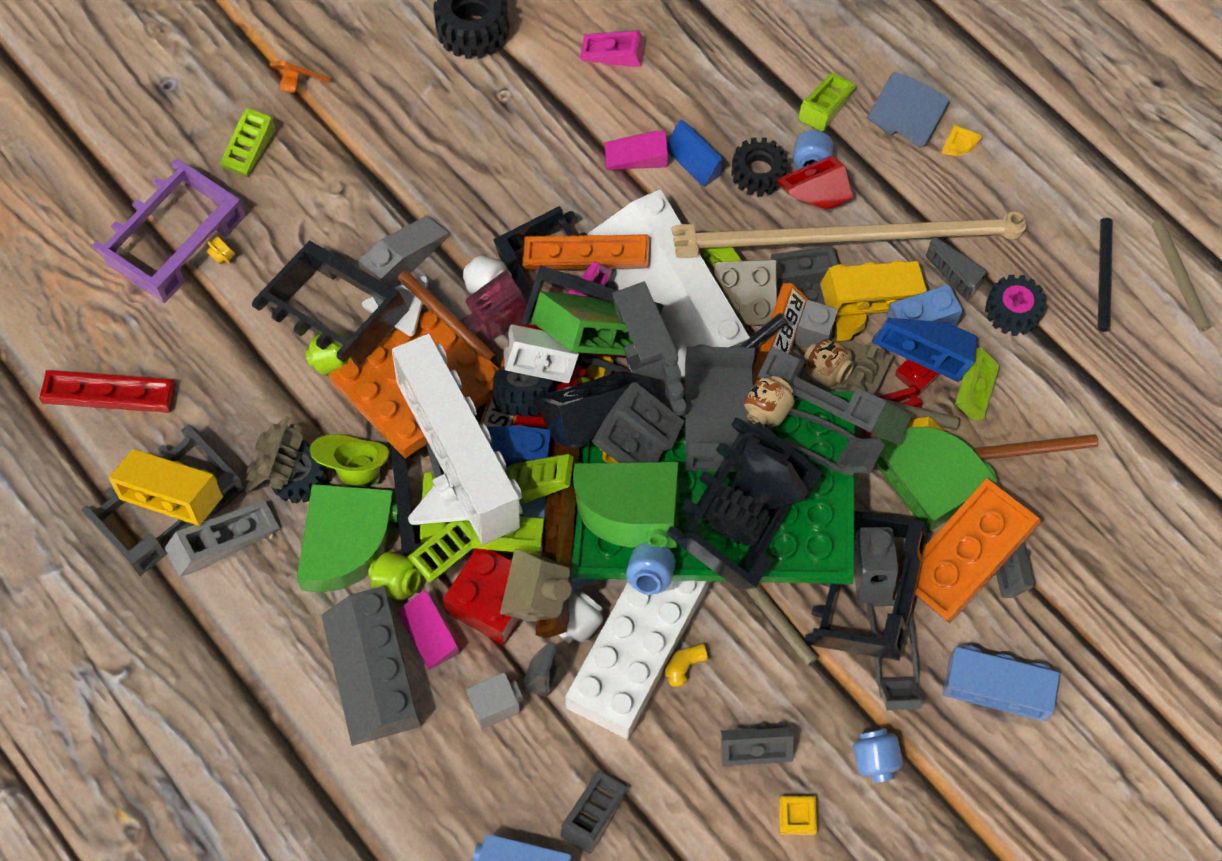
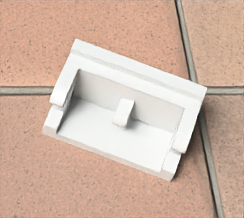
(538, 355)

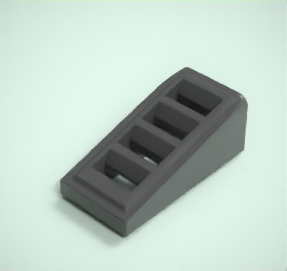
(958, 269)
(541, 671)
(580, 830)

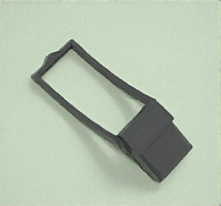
(857, 456)
(898, 692)

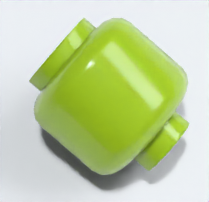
(324, 360)
(395, 574)

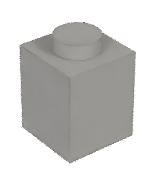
(815, 324)
(494, 700)

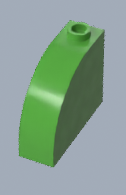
(581, 323)
(932, 473)
(629, 501)
(344, 535)

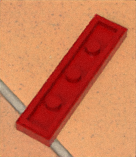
(107, 391)

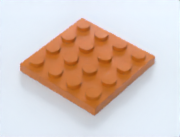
(378, 398)

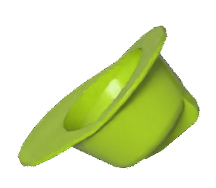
(354, 459)

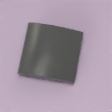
(805, 270)
(638, 428)

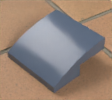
(908, 108)

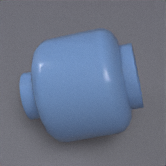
(812, 147)
(650, 569)
(878, 755)

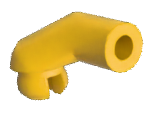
(680, 662)

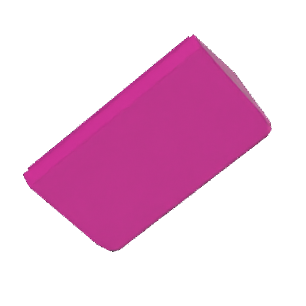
(428, 630)

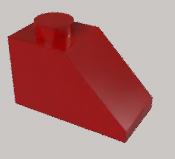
(819, 183)

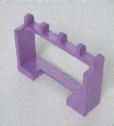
(169, 277)

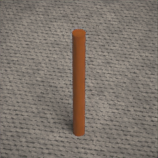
(446, 316)
(1037, 447)

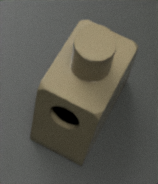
(535, 587)

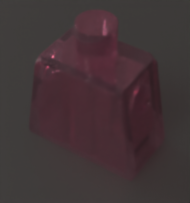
(495, 307)

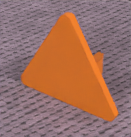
(291, 72)

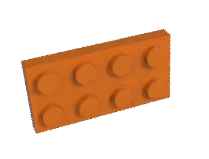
(971, 549)

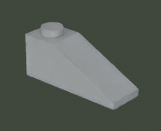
(403, 250)
(220, 537)

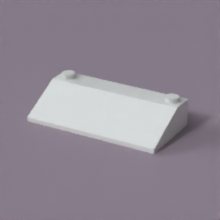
(692, 299)

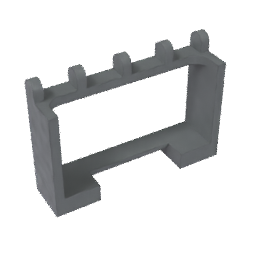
(652, 348)
(862, 410)
(152, 550)

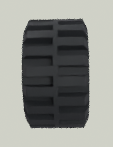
(474, 36)

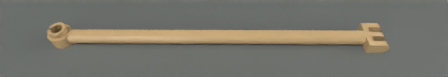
(689, 241)

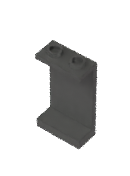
(714, 396)

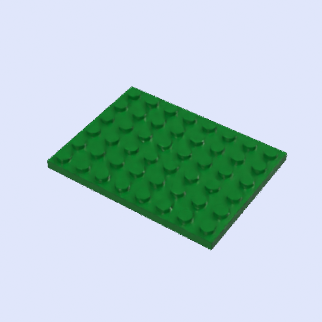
(808, 546)

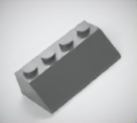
(369, 667)

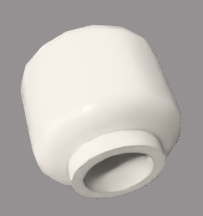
(481, 271)
(584, 618)

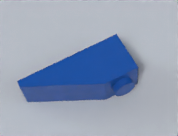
(929, 344)
(520, 443)

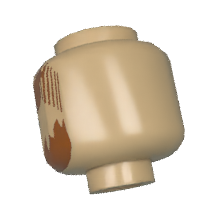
(829, 362)
(769, 401)

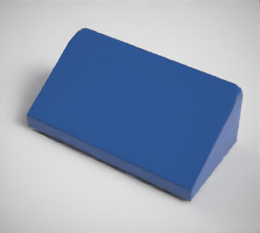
(694, 154)

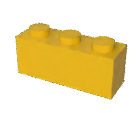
(871, 286)
(166, 486)

